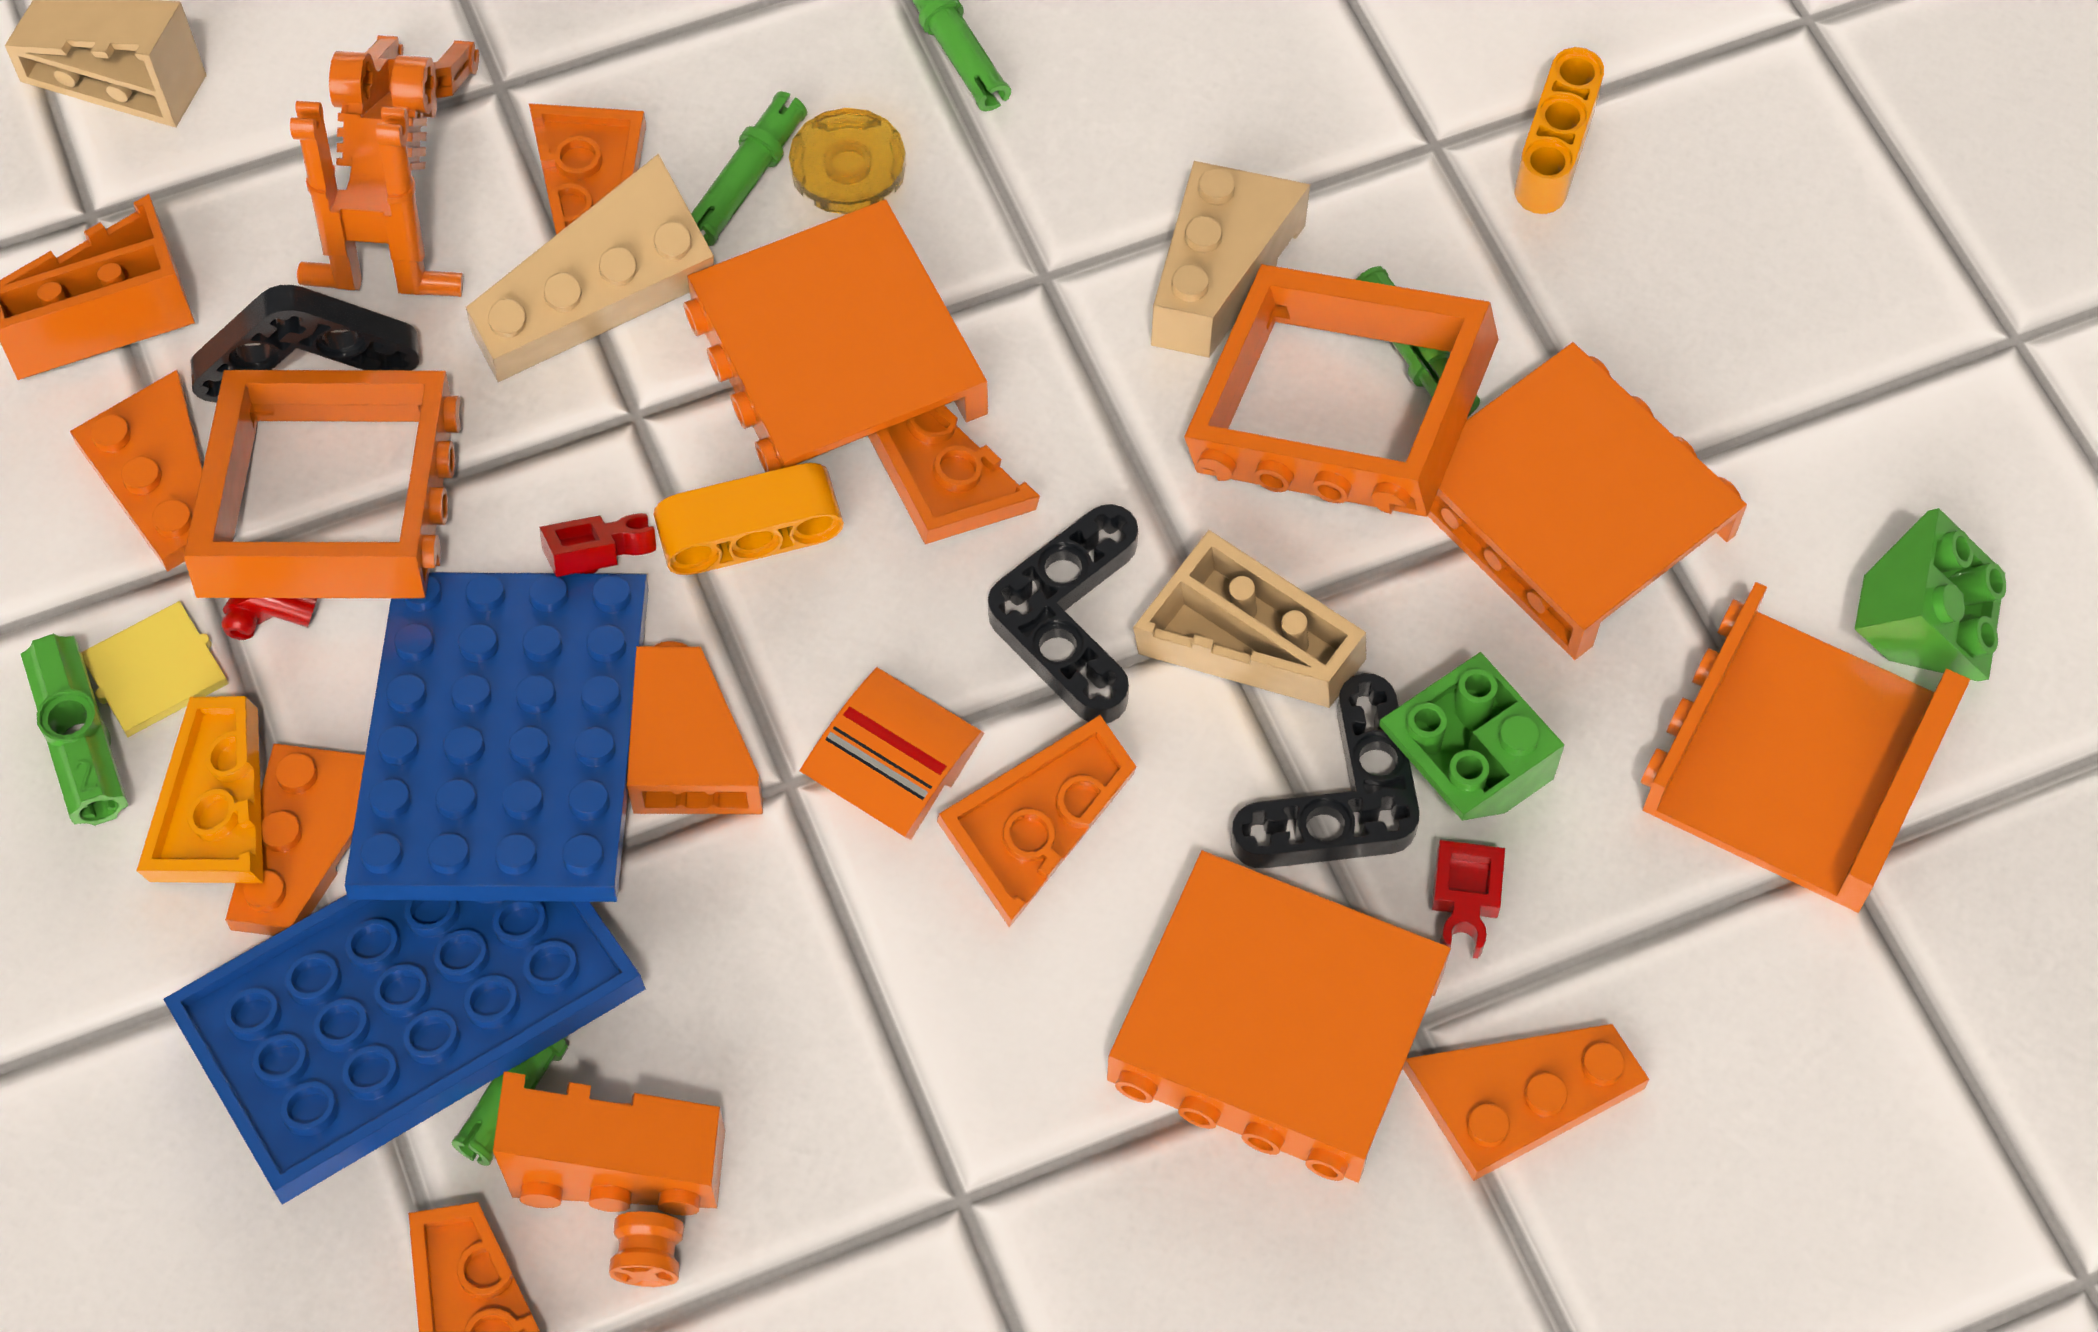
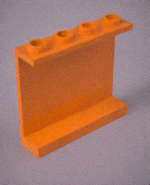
(832, 337)
(1577, 496)
(1798, 754)
(1276, 1016)

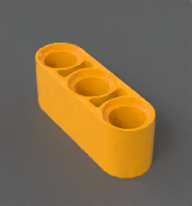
(1559, 130)
(748, 518)

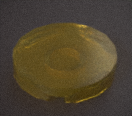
(847, 159)

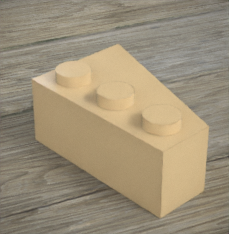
(111, 54)
(1220, 240)
(1250, 627)

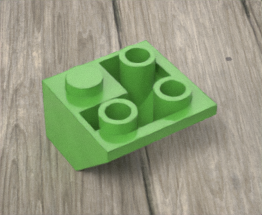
(1934, 600)
(1476, 740)

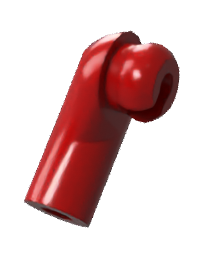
(246, 613)

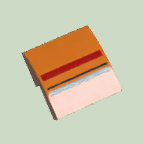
(891, 752)

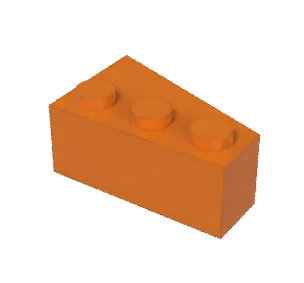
(93, 297)
(608, 1151)

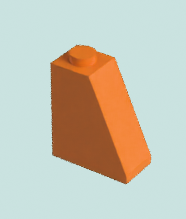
(684, 739)

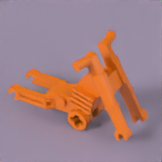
(382, 114)

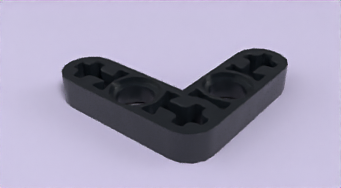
(306, 324)
(1047, 613)
(1367, 796)

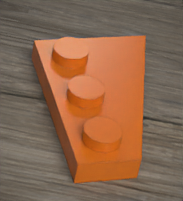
(585, 154)
(149, 463)
(947, 477)
(1036, 814)
(306, 830)
(1523, 1091)
(463, 1274)

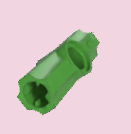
(82, 758)

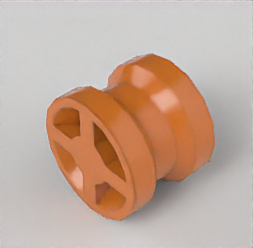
(646, 1249)

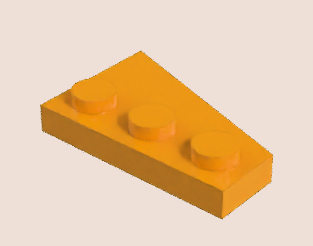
(210, 799)

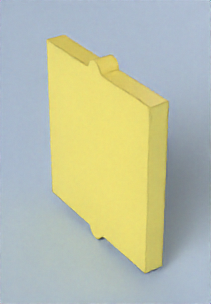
(153, 668)

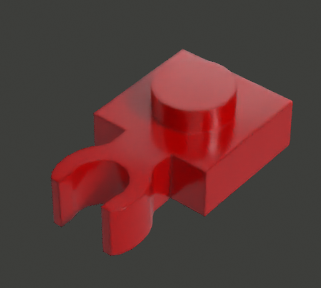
(591, 544)
(1468, 887)

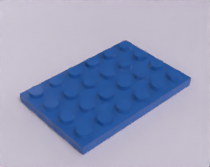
(500, 740)
(388, 1018)

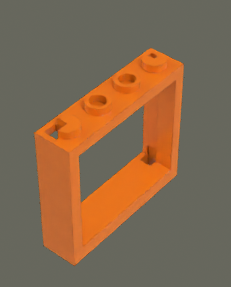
(1356, 309)
(321, 568)

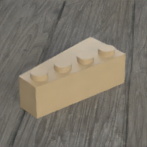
(593, 274)

